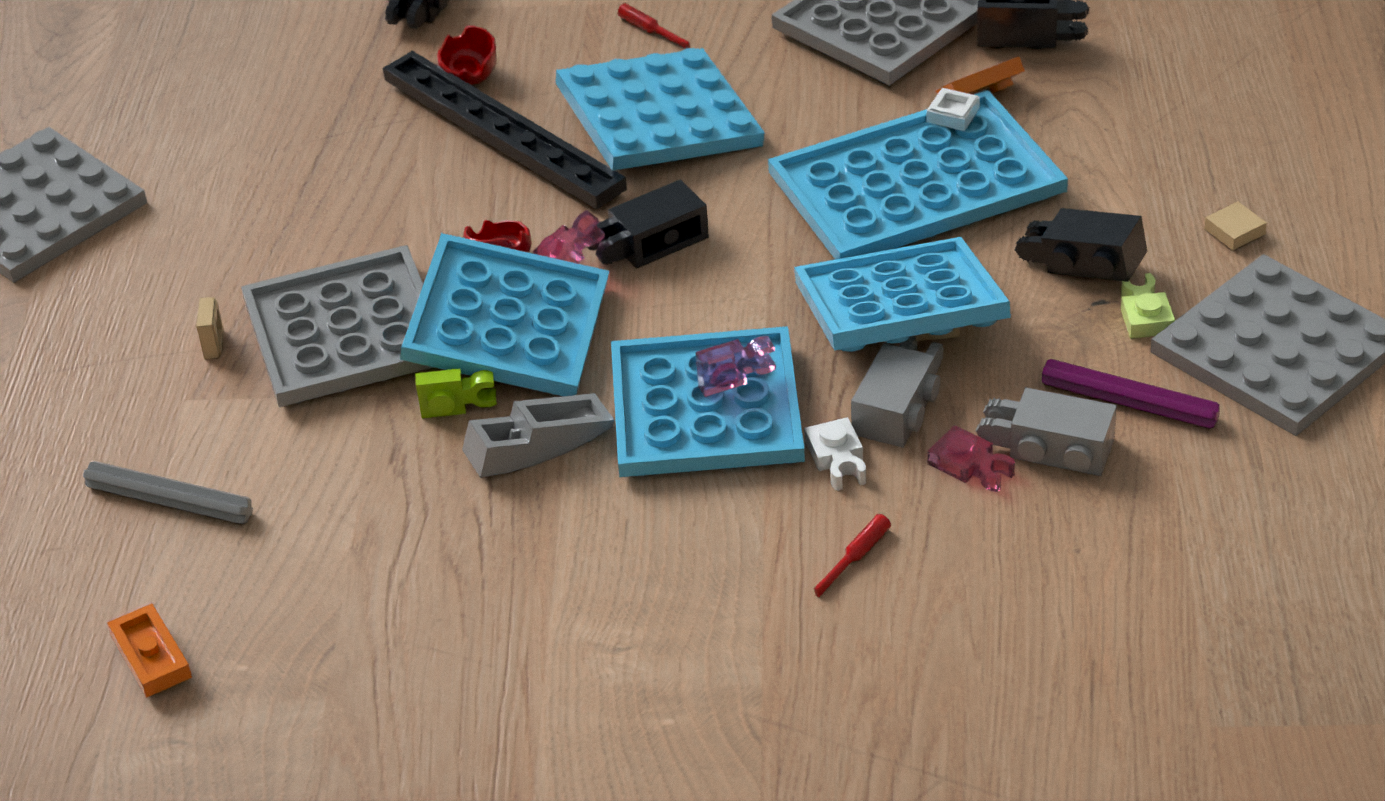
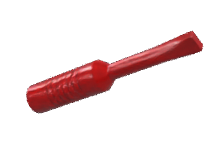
(648, 24)
(856, 550)

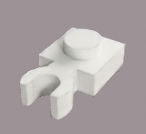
(836, 448)

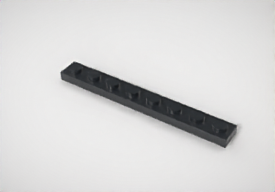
(506, 130)

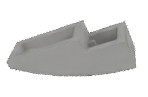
(534, 433)

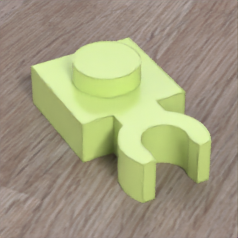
(1144, 310)

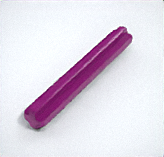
(1131, 393)

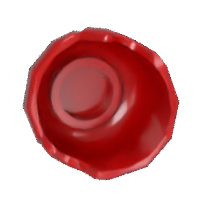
(469, 55)
(504, 233)

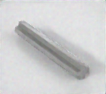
(168, 492)

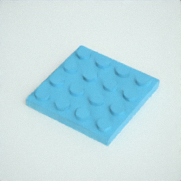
(658, 108)
(901, 294)
(506, 314)
(673, 428)

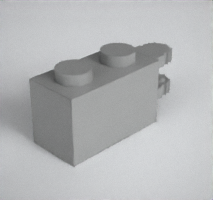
(896, 392)
(1052, 430)

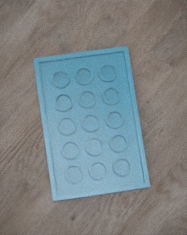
(914, 179)

